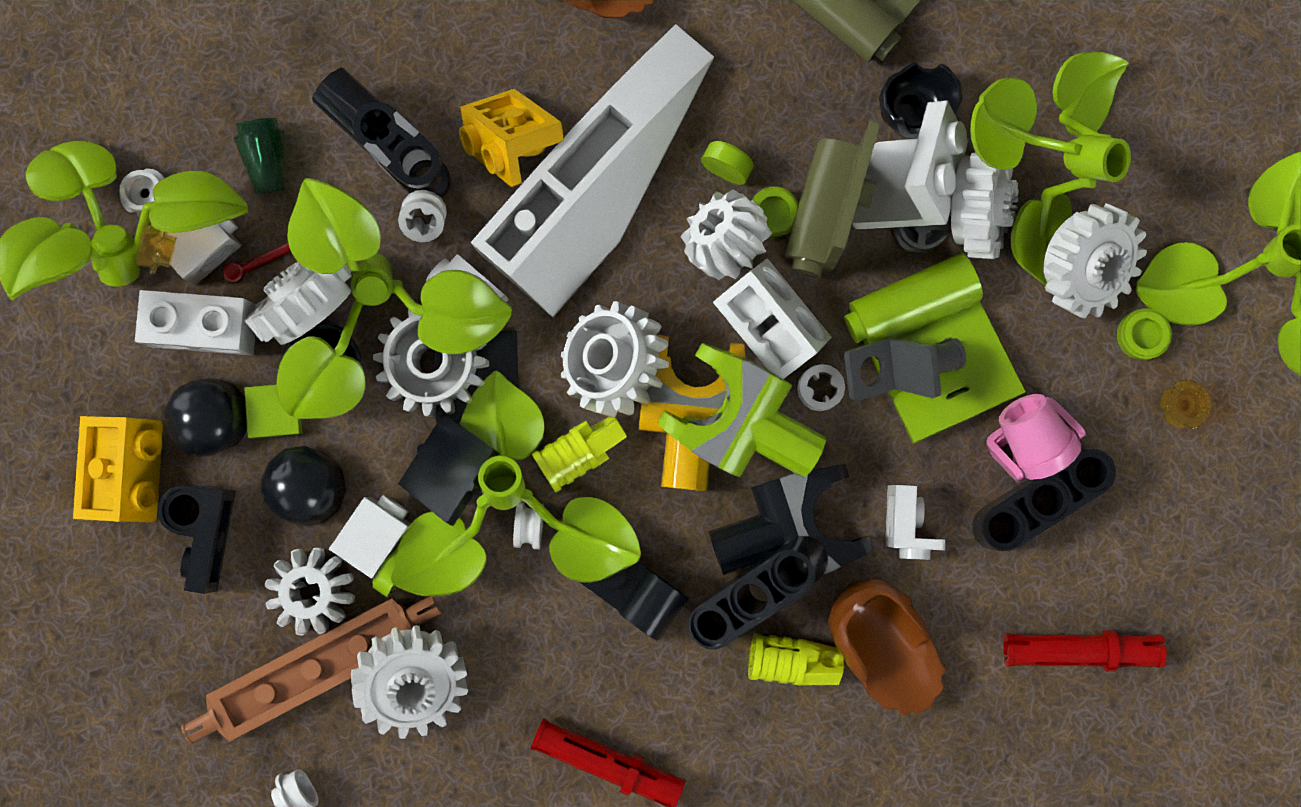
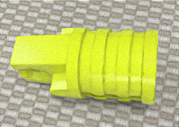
(578, 451)
(794, 661)

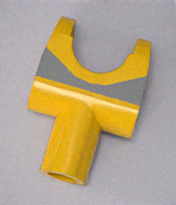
(681, 466)

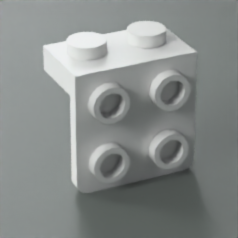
(915, 174)

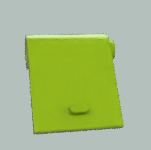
(927, 310)

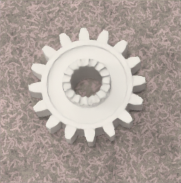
(982, 207)
(1093, 259)
(297, 303)
(613, 359)
(405, 374)
(402, 657)

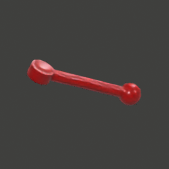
(235, 272)

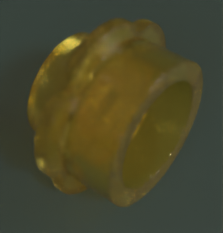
(155, 249)
(1199, 404)

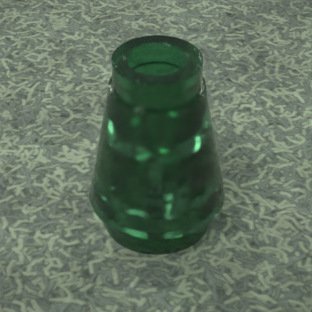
(262, 153)

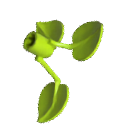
(1002, 127)
(338, 230)
(44, 252)
(1185, 279)
(445, 559)

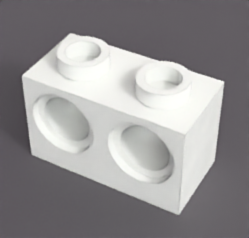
(772, 320)
(194, 322)

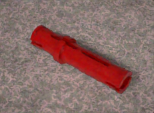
(1102, 650)
(608, 764)

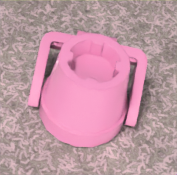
(1040, 438)

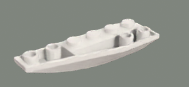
(594, 180)

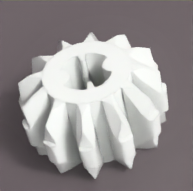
(726, 235)
(304, 609)

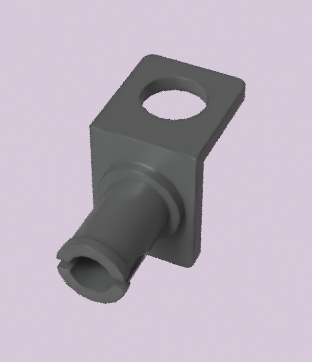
(903, 366)

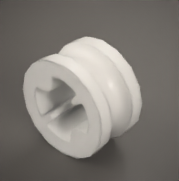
(414, 227)
(835, 381)
(527, 527)

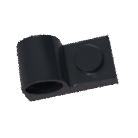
(204, 560)
(641, 598)

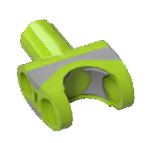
(746, 420)

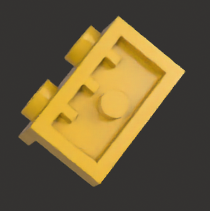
(505, 128)
(118, 469)

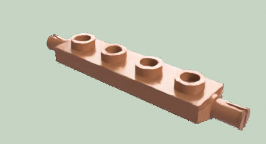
(302, 672)

